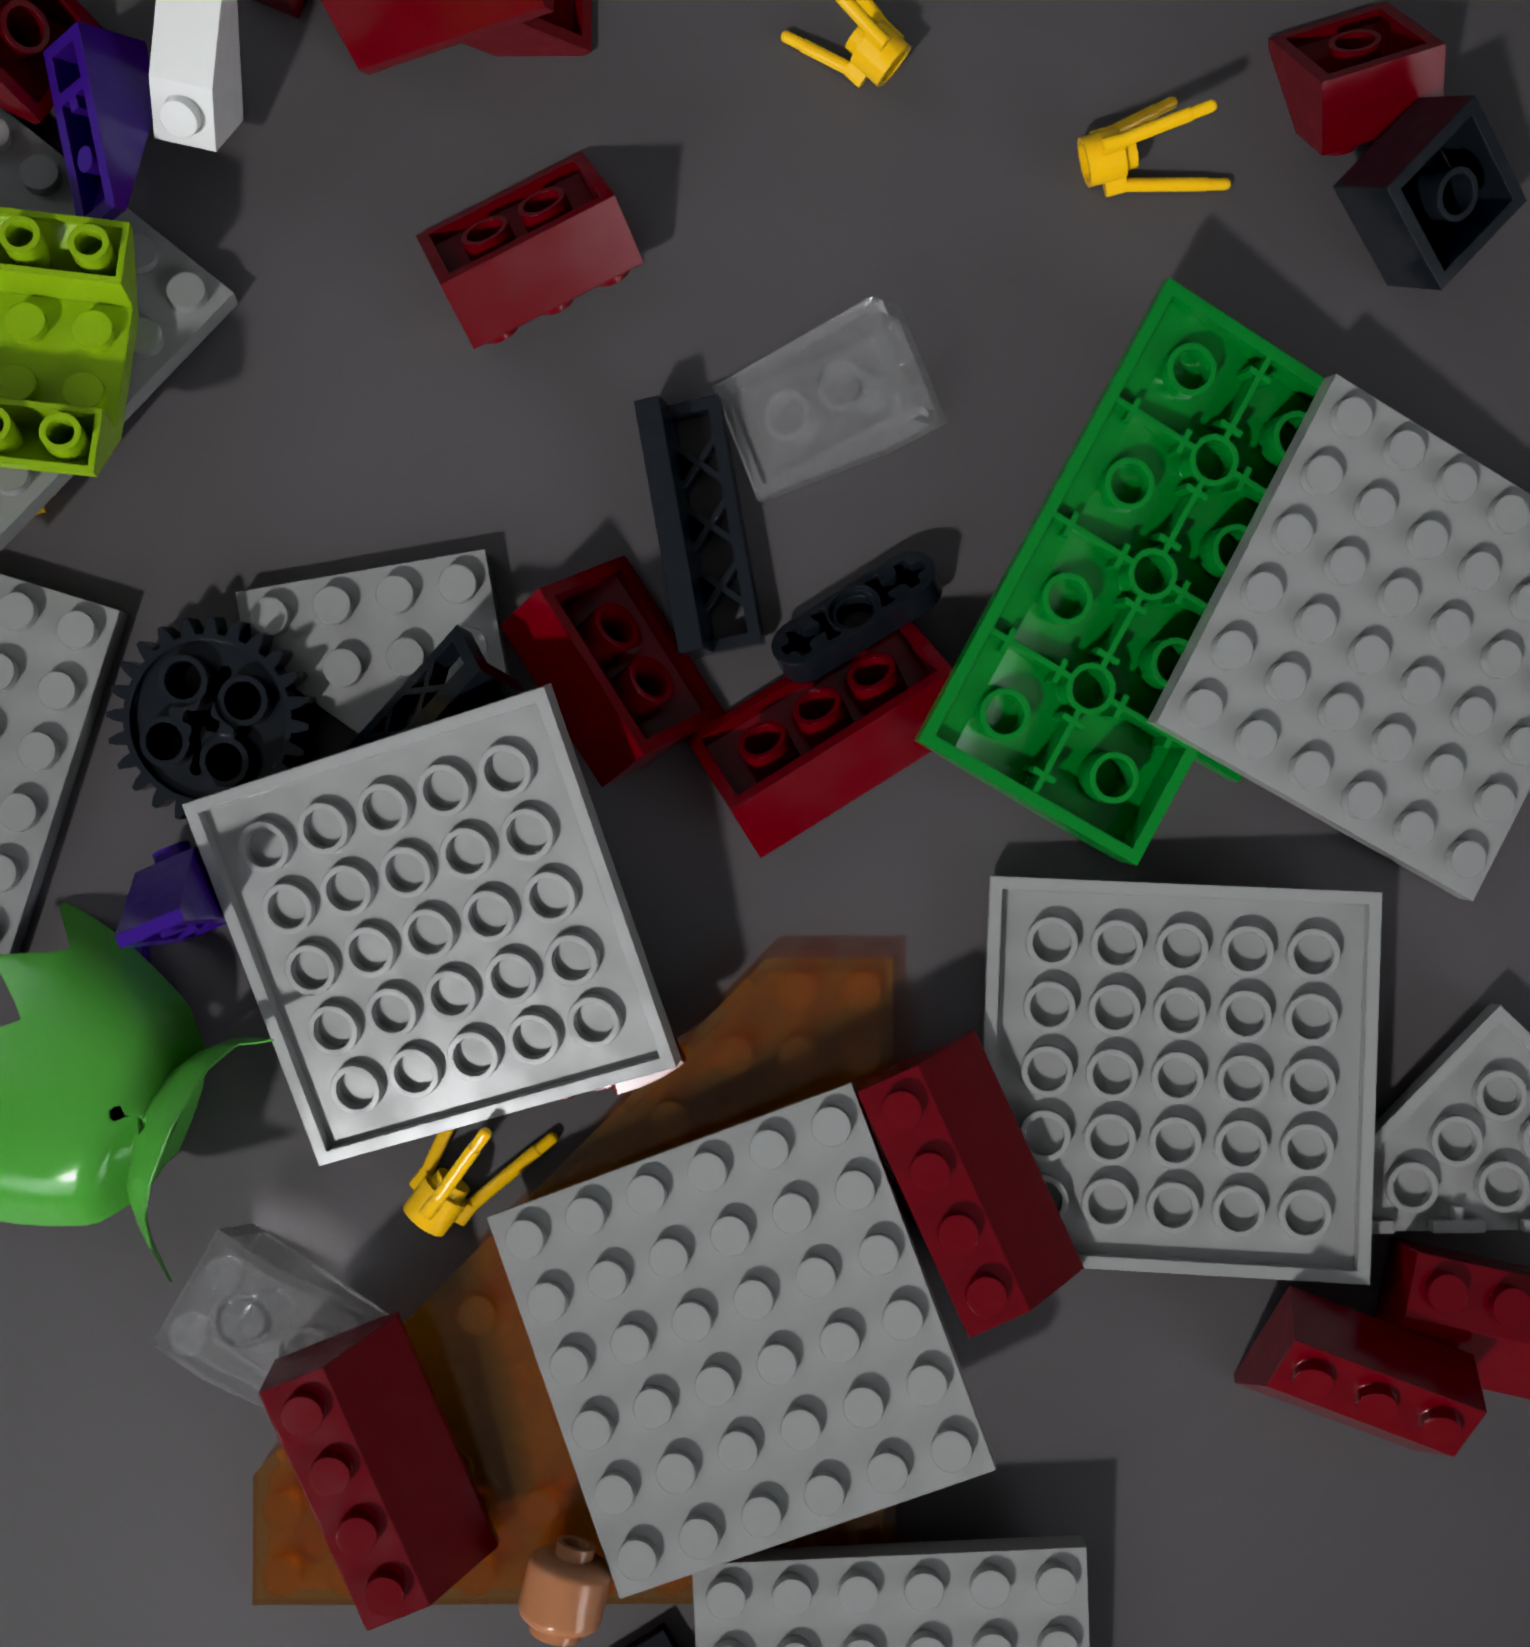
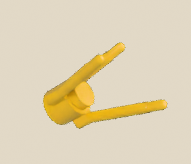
(874, 45)
(1113, 150)
(440, 1196)

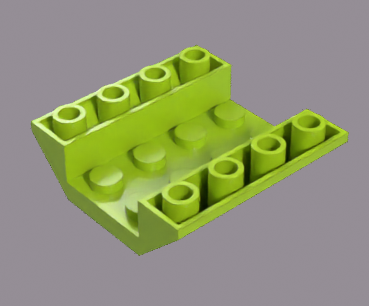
(64, 339)

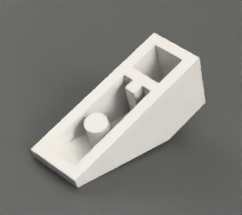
(196, 72)

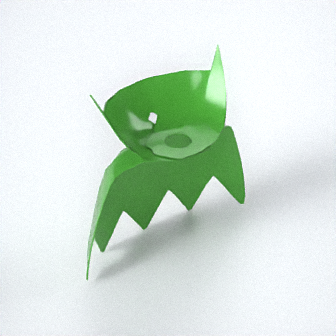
(91, 1038)

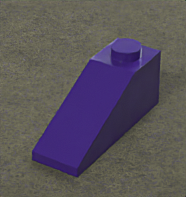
(100, 114)
(170, 900)

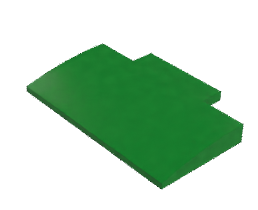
(1118, 576)

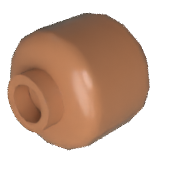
(564, 1591)

